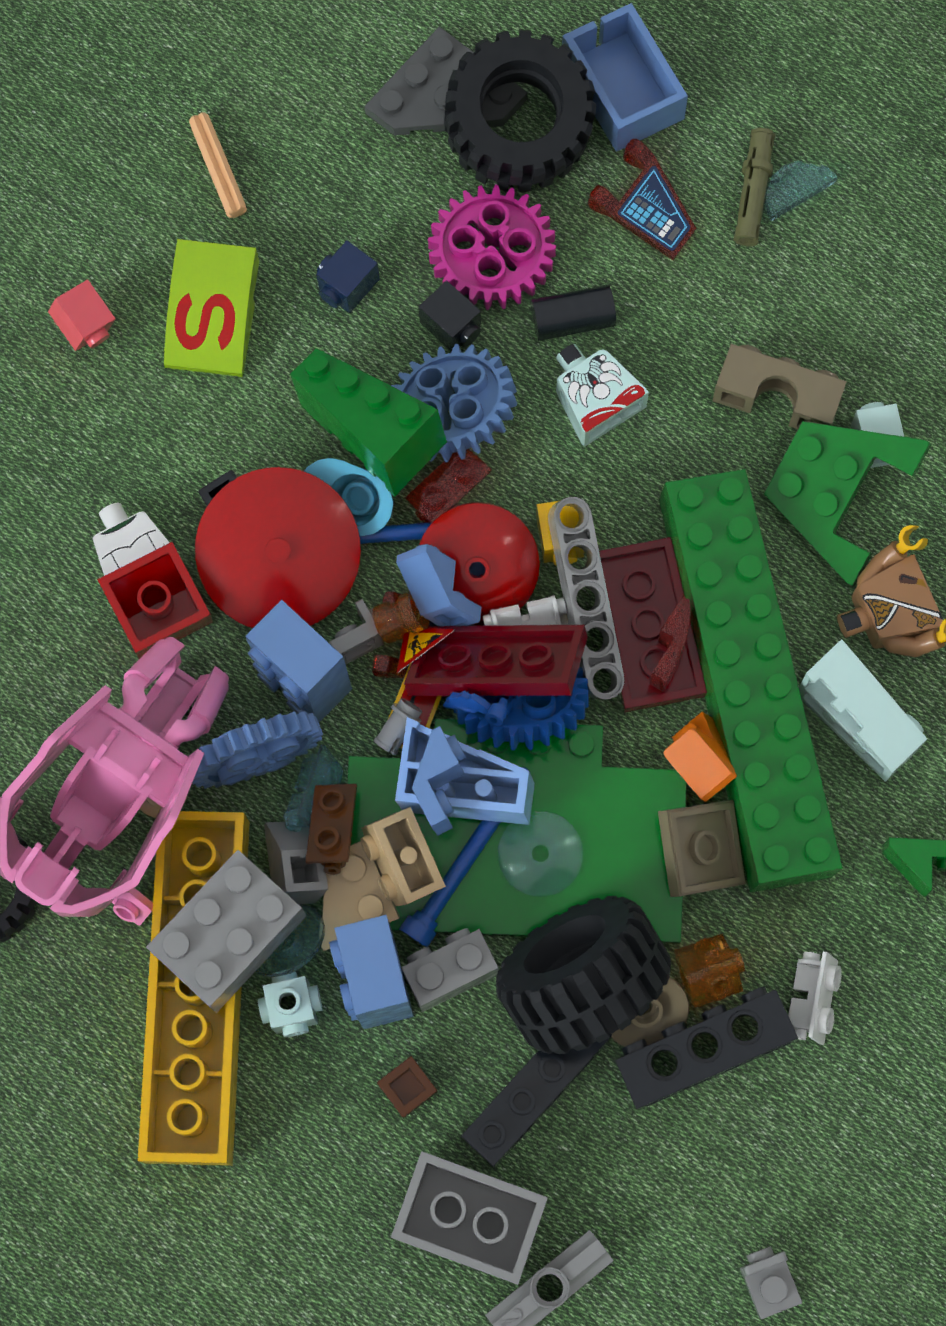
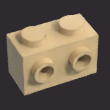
(401, 857)

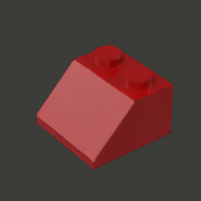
(155, 599)

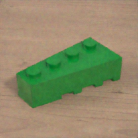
(370, 418)

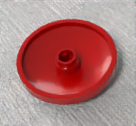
(274, 541)

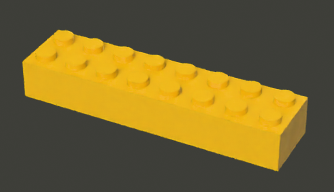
(188, 1046)

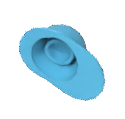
(362, 492)

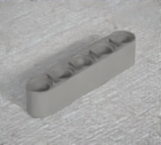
(593, 578)

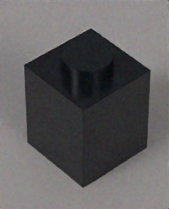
(450, 317)

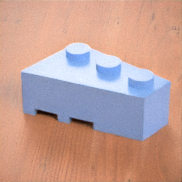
(487, 790)

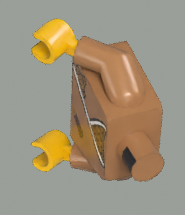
(896, 603)

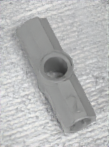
(572, 1266)

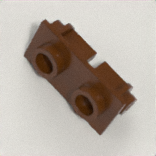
(331, 826)

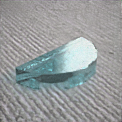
(794, 185)

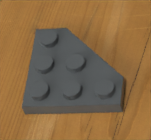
(418, 90)

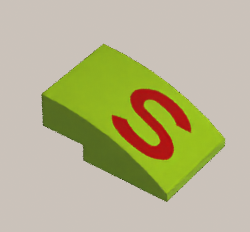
(210, 307)

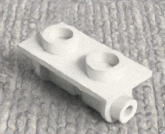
(540, 612)
(820, 981)

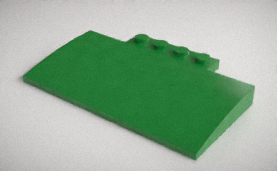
(606, 805)

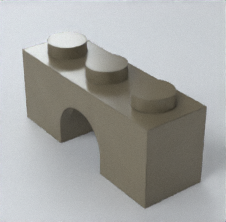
(751, 373)

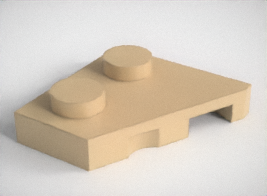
(354, 895)

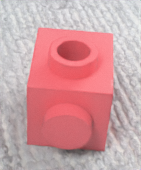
(82, 316)

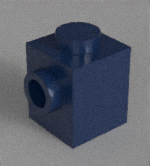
(346, 277)

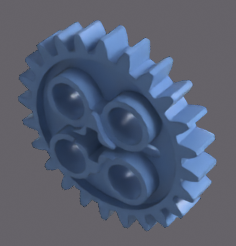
(480, 400)
(257, 749)

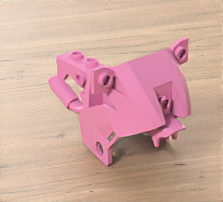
(124, 761)

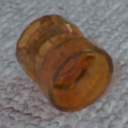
(397, 618)

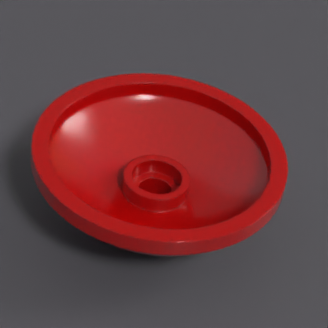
(497, 541)

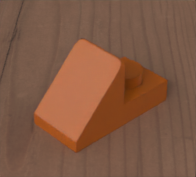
(701, 757)

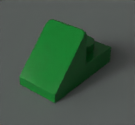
(915, 859)

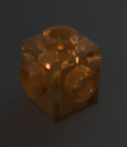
(710, 970)

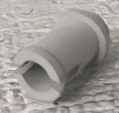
(393, 732)

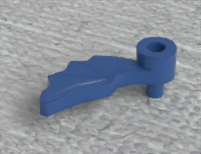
(474, 703)

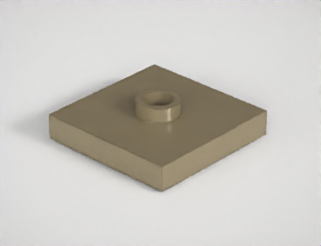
(701, 848)

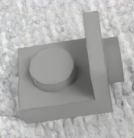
(357, 641)
(770, 1282)

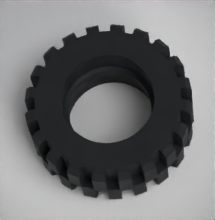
(527, 62)
(583, 975)

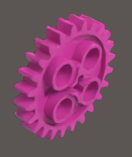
(519, 227)

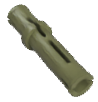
(756, 172)

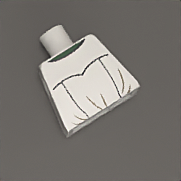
(125, 537)

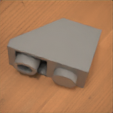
(287, 864)

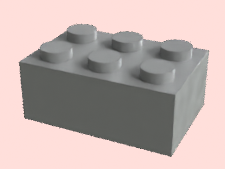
(226, 931)
(469, 1217)

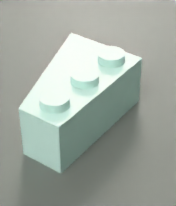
(861, 711)

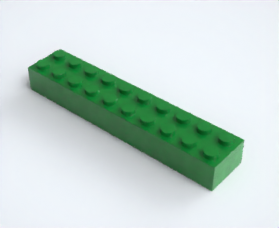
(750, 681)

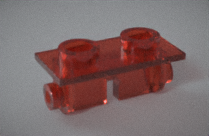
(447, 485)

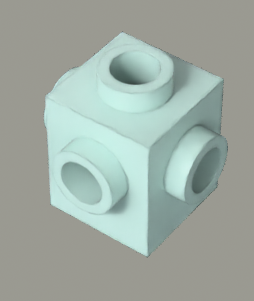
(303, 1014)

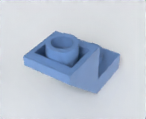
(431, 581)
(437, 768)

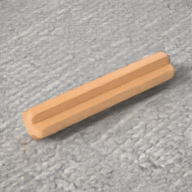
(217, 165)

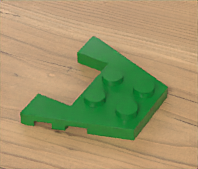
(824, 475)

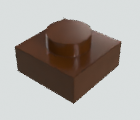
(407, 1087)

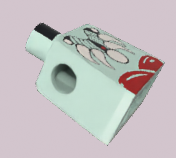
(597, 392)

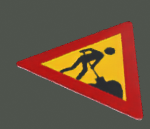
(417, 644)

